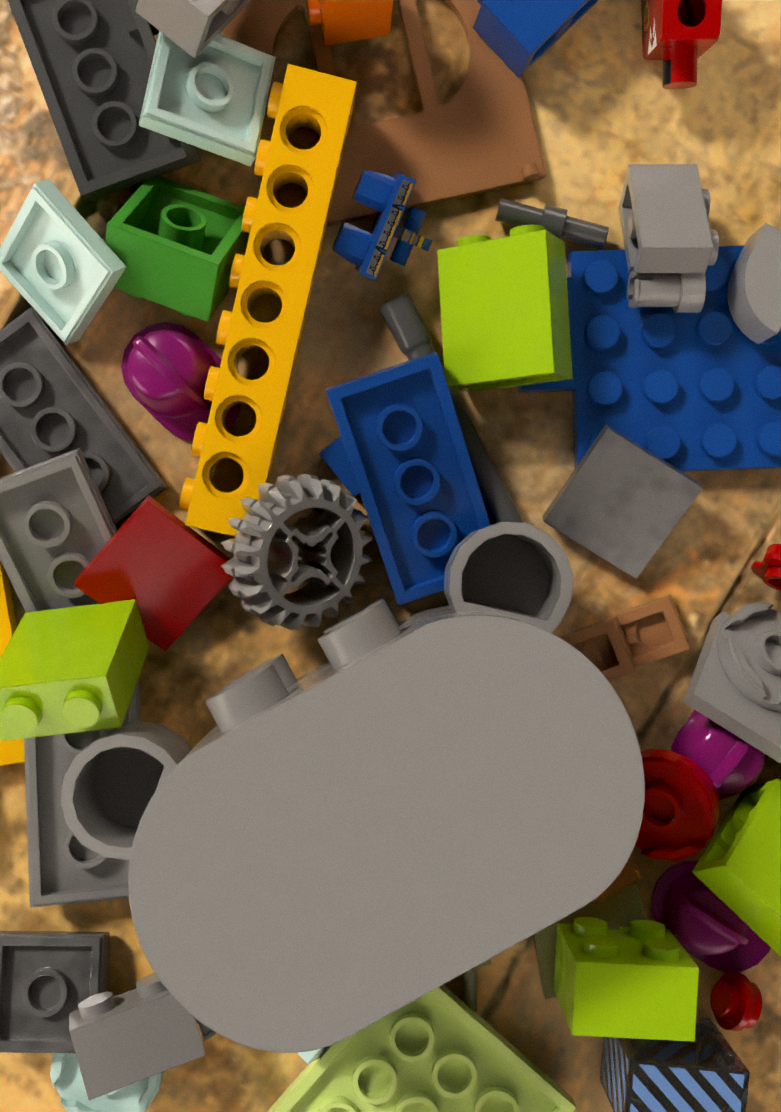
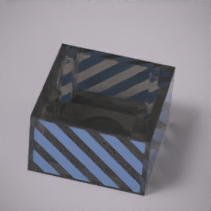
(674, 1074)

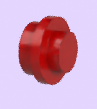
(736, 1002)

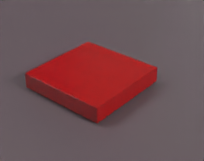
(160, 566)

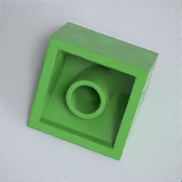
(177, 246)

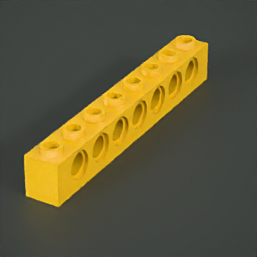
(325, 106)

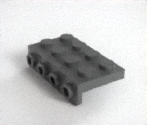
(94, 79)

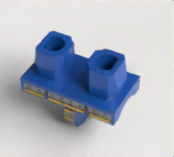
(390, 198)

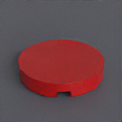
(678, 806)

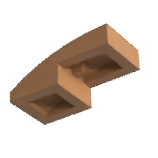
(632, 637)

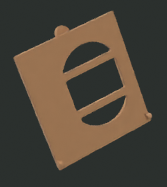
(451, 149)

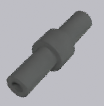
(555, 221)

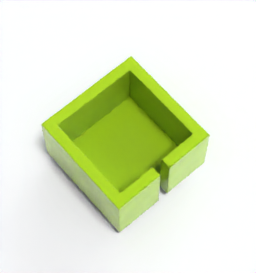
(625, 981)

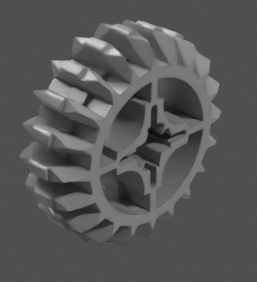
(267, 557)

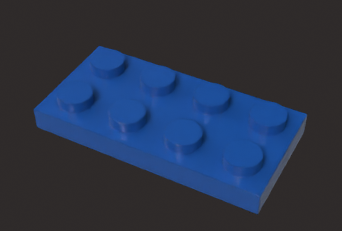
(410, 470)

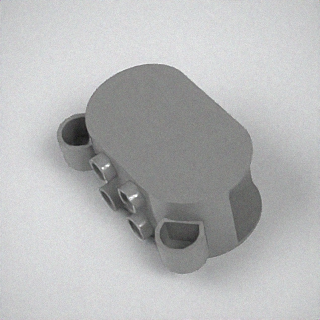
(377, 812)

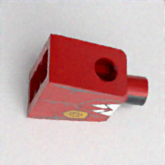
(679, 35)

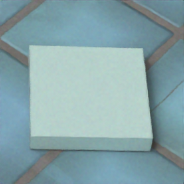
(210, 98)
(58, 262)

